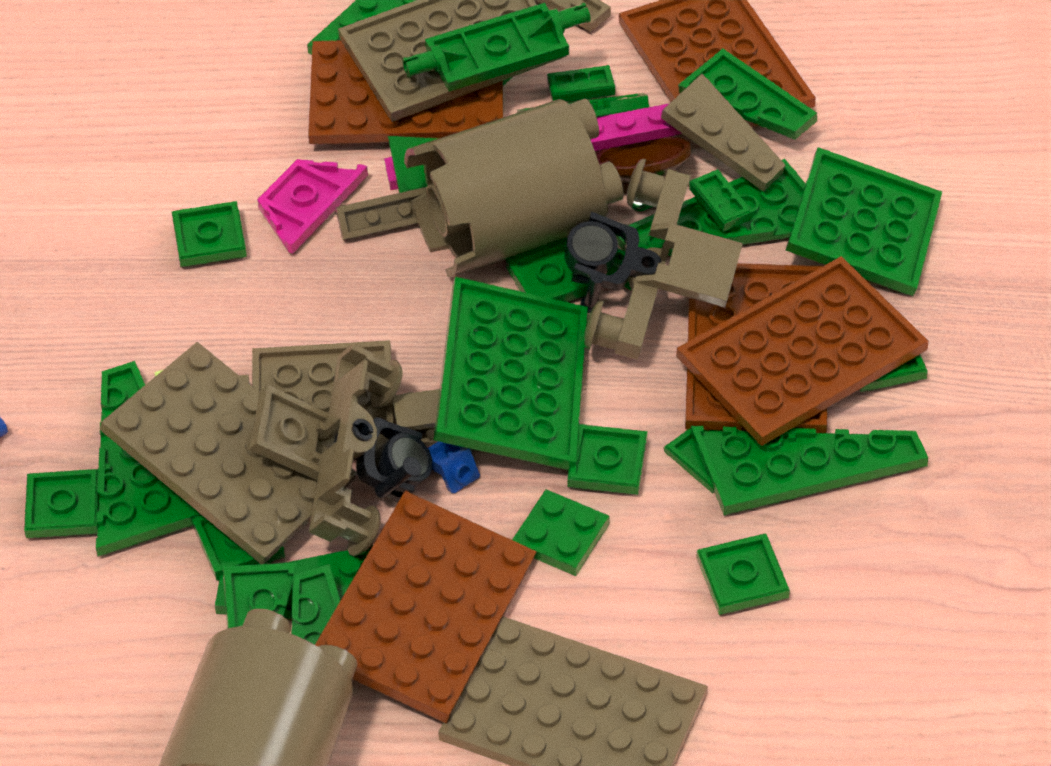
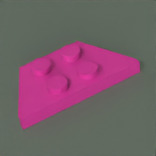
(306, 198)

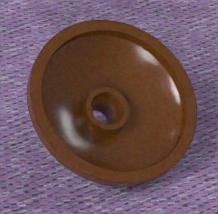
(659, 155)

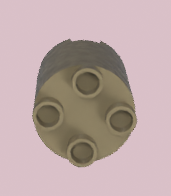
(512, 184)
(263, 699)

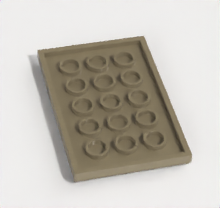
(384, 39)
(196, 437)
(570, 705)

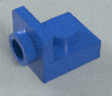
(454, 464)

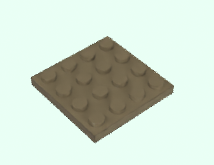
(309, 375)

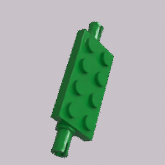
(497, 45)

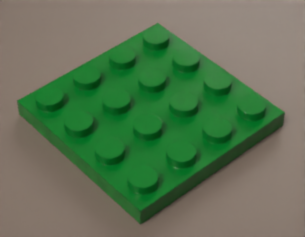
(867, 218)

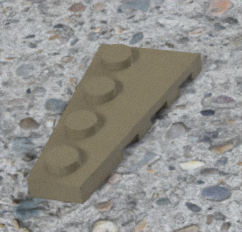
(719, 129)

